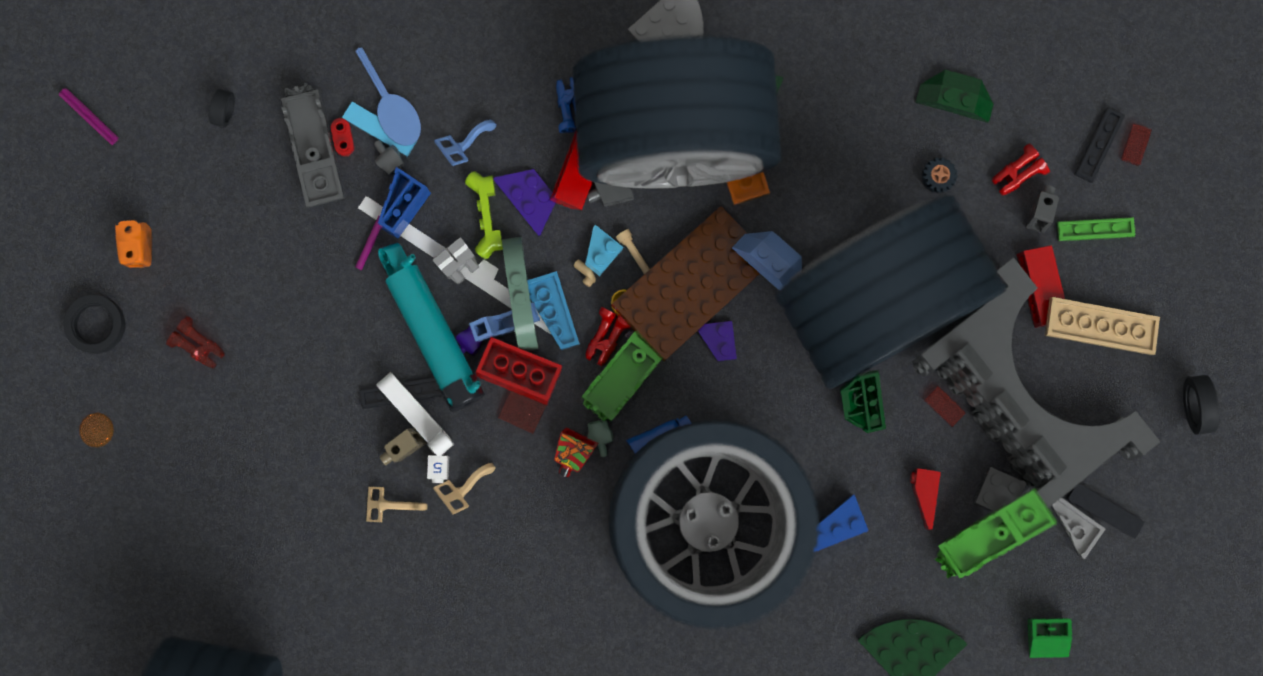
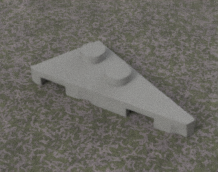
(1079, 527)

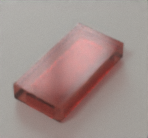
(1136, 144)
(944, 406)

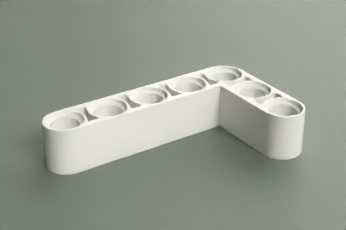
(415, 414)

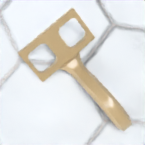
(460, 492)
(382, 505)

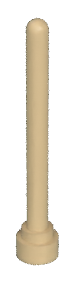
(626, 239)

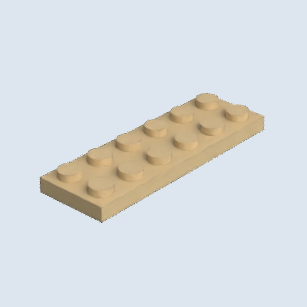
(1102, 326)

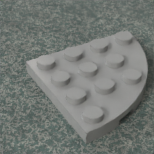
(668, 20)

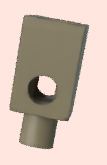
(407, 441)

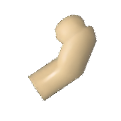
(590, 277)

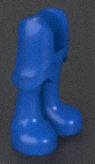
(565, 98)

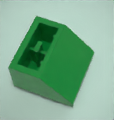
(1049, 637)

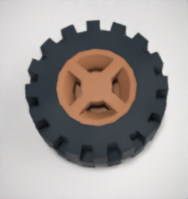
(942, 169)

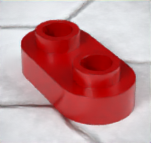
(342, 136)

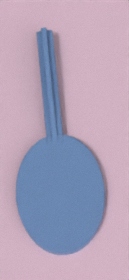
(395, 113)

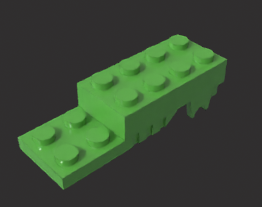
(621, 378)
(994, 535)

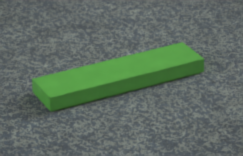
(1095, 229)

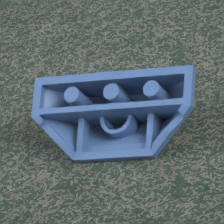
(770, 256)

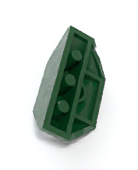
(957, 95)
(863, 402)

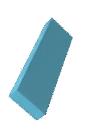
(370, 124)

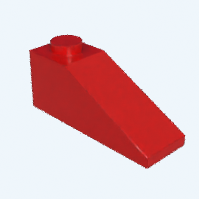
(926, 490)

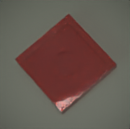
(522, 412)

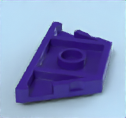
(528, 196)

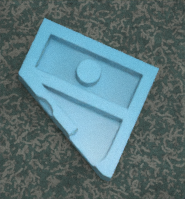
(601, 251)

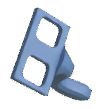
(460, 147)

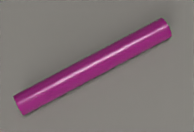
(368, 246)

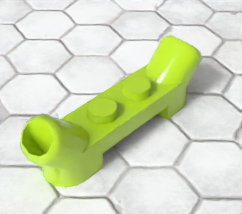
(493, 239)

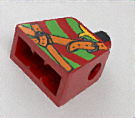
(573, 451)

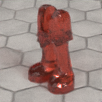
(198, 353)

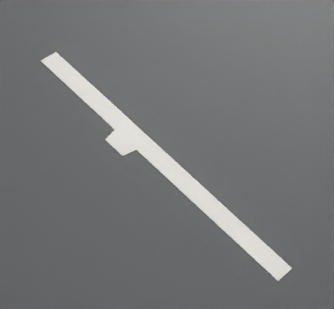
(482, 277)

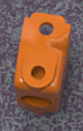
(135, 245)

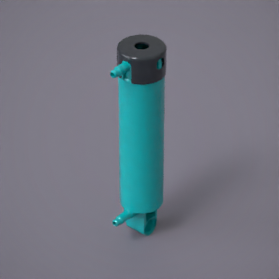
(430, 329)

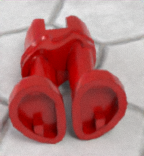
(1009, 172)
(608, 345)

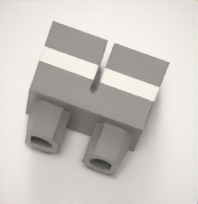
(452, 268)

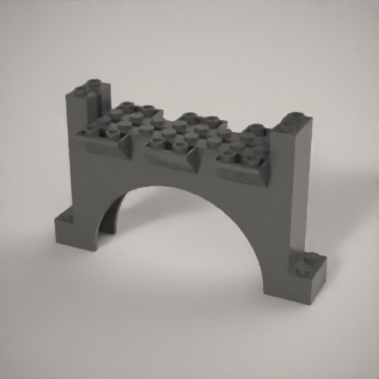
(1043, 448)

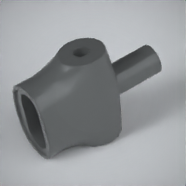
(388, 158)

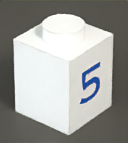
(438, 468)

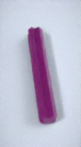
(87, 115)

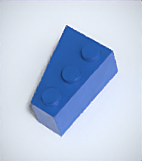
(841, 524)

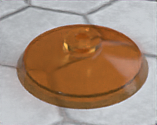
(96, 430)

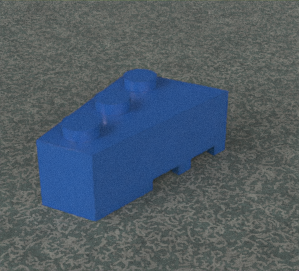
(402, 203)

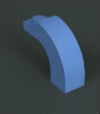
(496, 325)

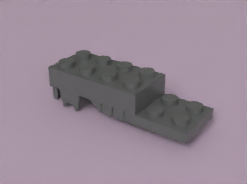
(312, 145)

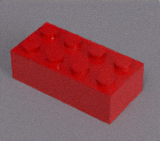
(519, 371)

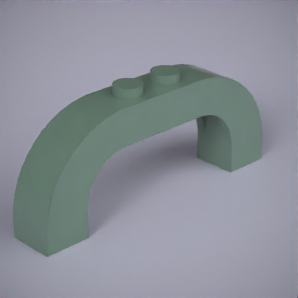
(519, 294)

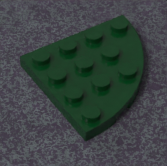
(912, 647)

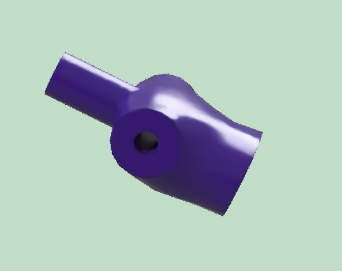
(467, 342)

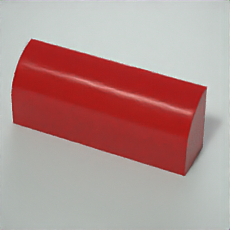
(571, 187)
(1043, 271)

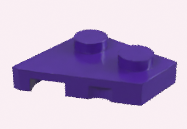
(720, 340)

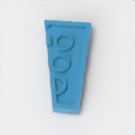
(552, 306)

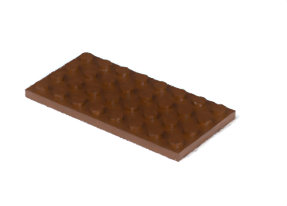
(687, 285)

